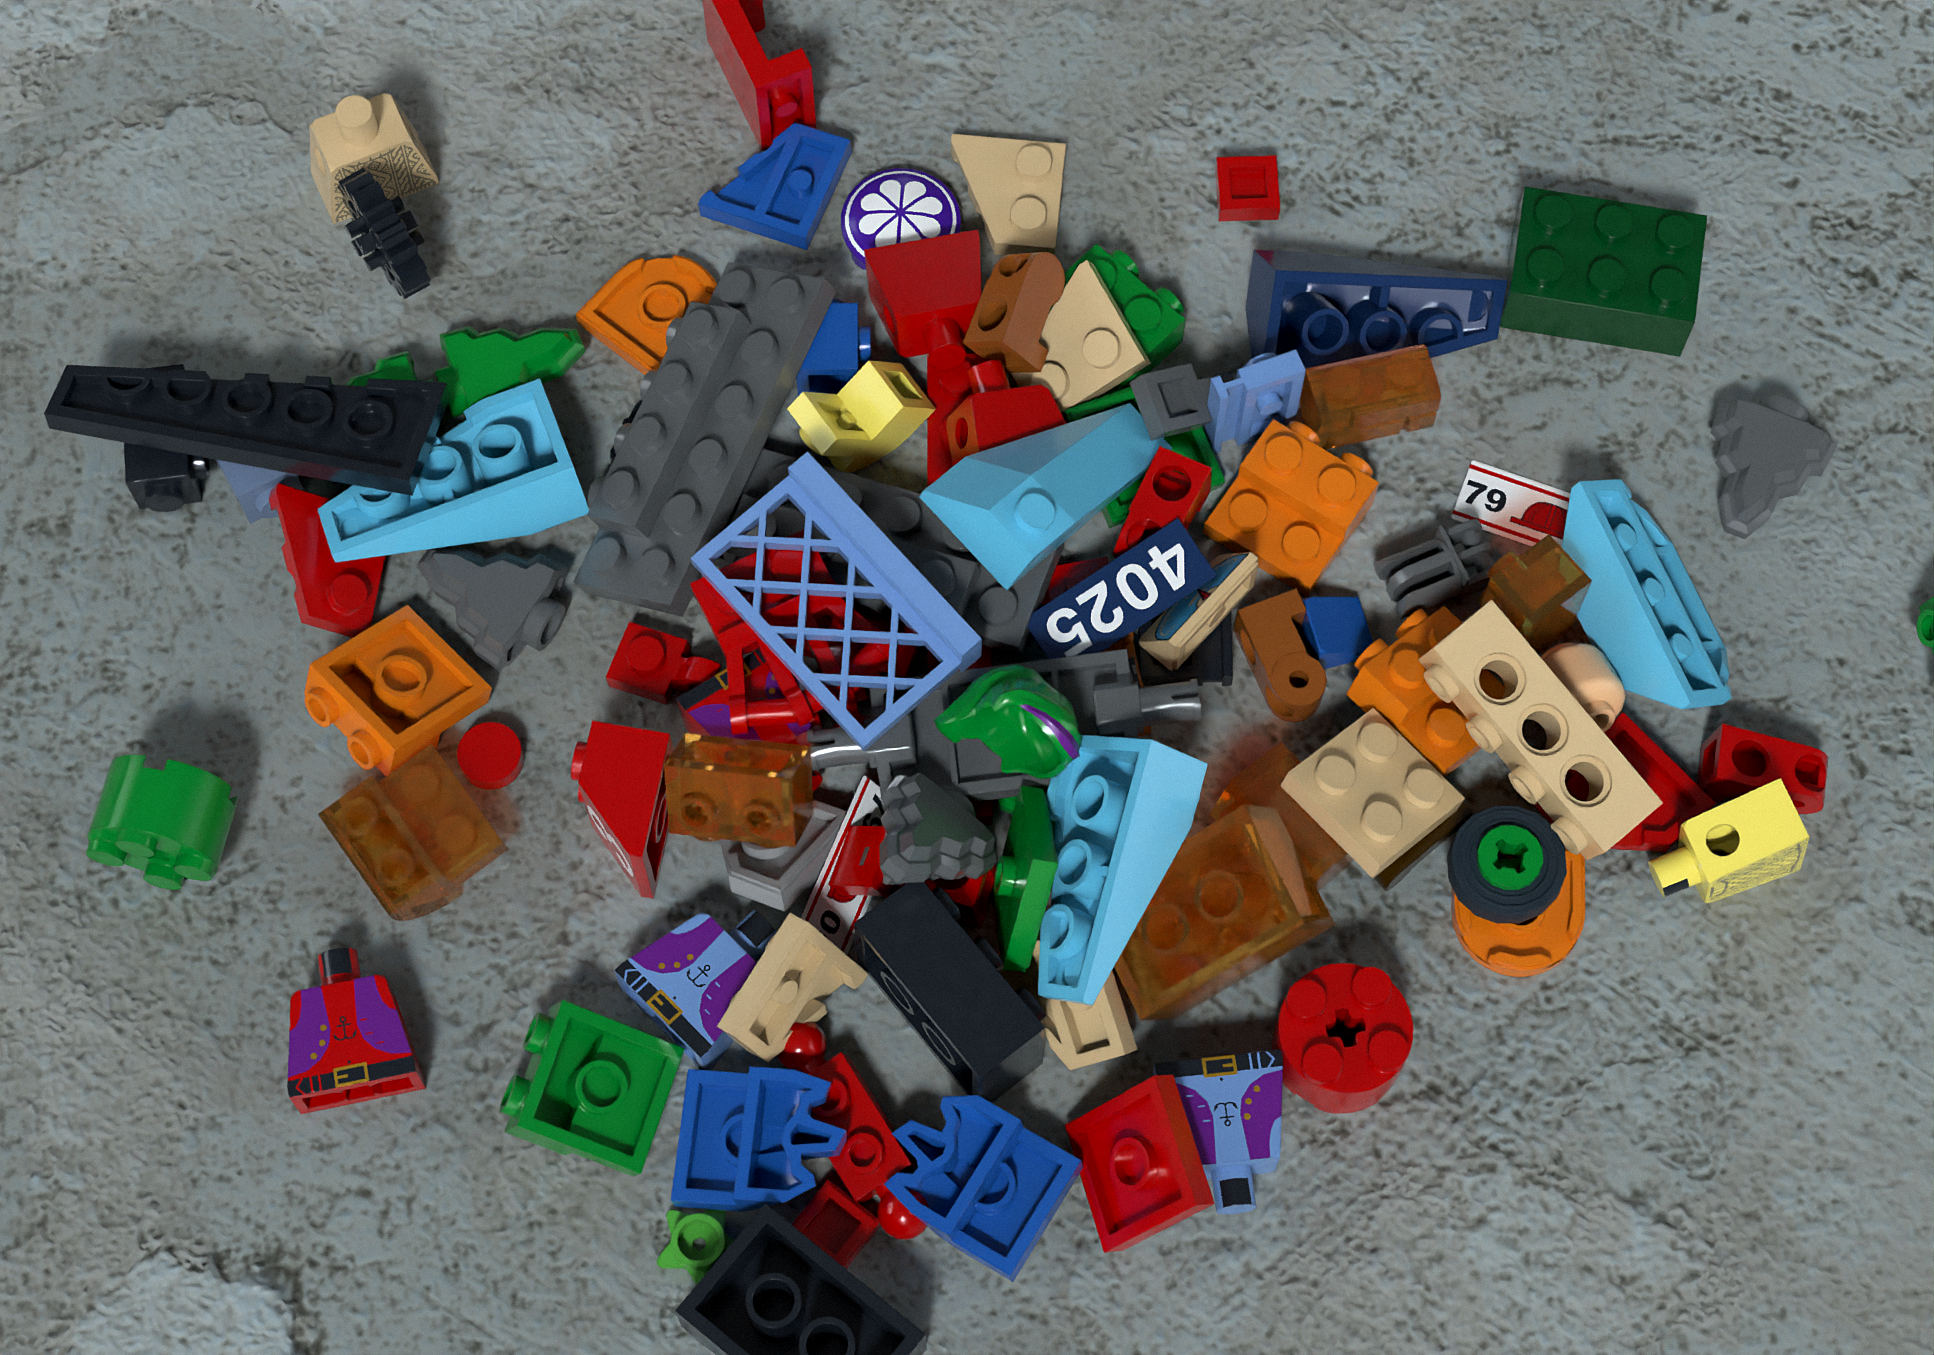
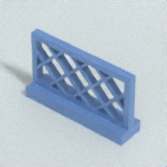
(879, 564)

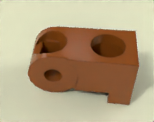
(1015, 311)
(1283, 670)

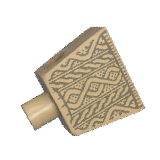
(371, 137)

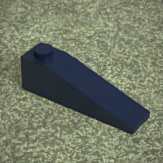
(1363, 307)

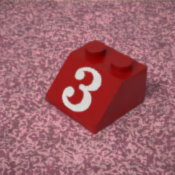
(626, 796)

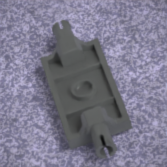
(1093, 683)

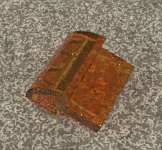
(414, 835)

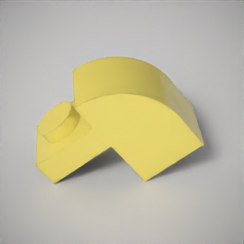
(864, 418)

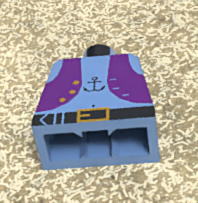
(691, 979)
(1233, 1119)

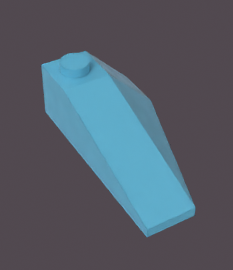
(481, 482)
(1037, 491)
(1115, 836)

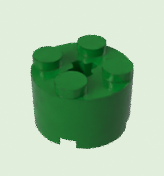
(162, 821)

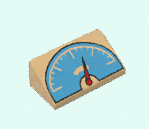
(1194, 617)

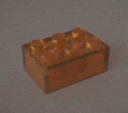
(1220, 914)

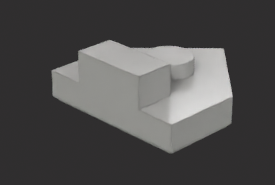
(786, 873)

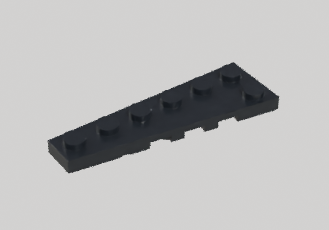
(311, 429)

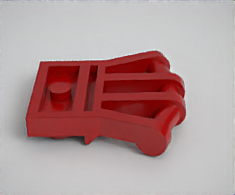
(781, 610)

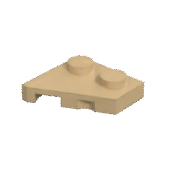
(1014, 189)
(1086, 343)
(787, 988)

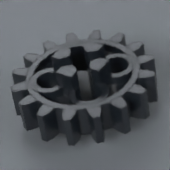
(384, 233)

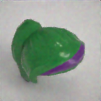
(1017, 720)

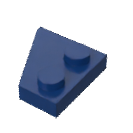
(783, 188)

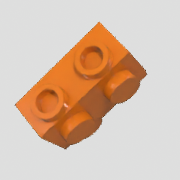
(1293, 505)
(1395, 687)
(393, 690)

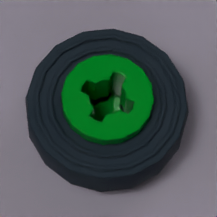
(1491, 883)

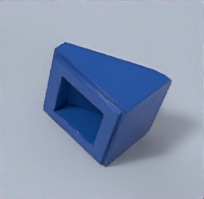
(1335, 630)

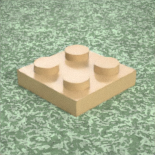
(1372, 792)

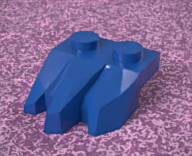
(748, 1138)
(984, 1181)

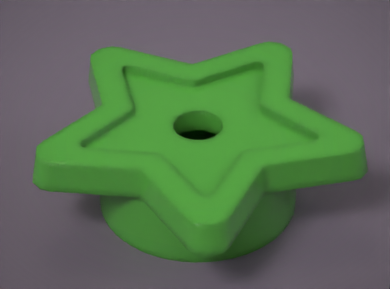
(687, 1229)

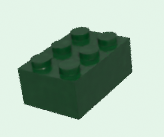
(1604, 271)

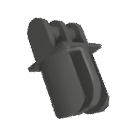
(1434, 570)

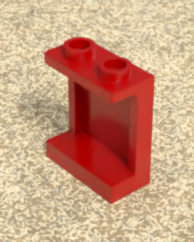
(768, 92)

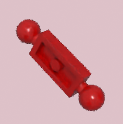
(871, 1149)

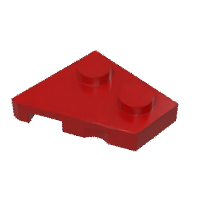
(327, 593)

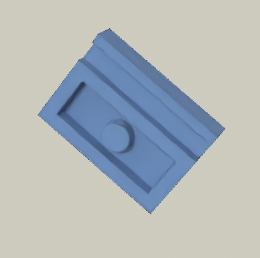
(1262, 391)

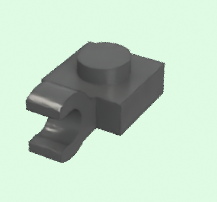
(1173, 400)

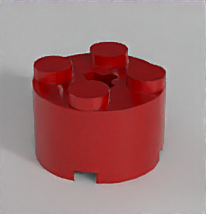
(1363, 1007)

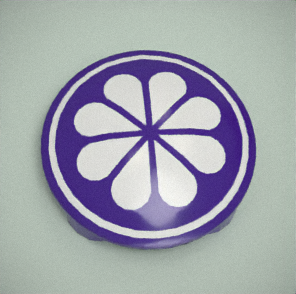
(897, 209)

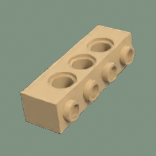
(1617, 792)

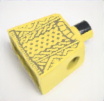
(1756, 832)

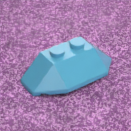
(1642, 601)

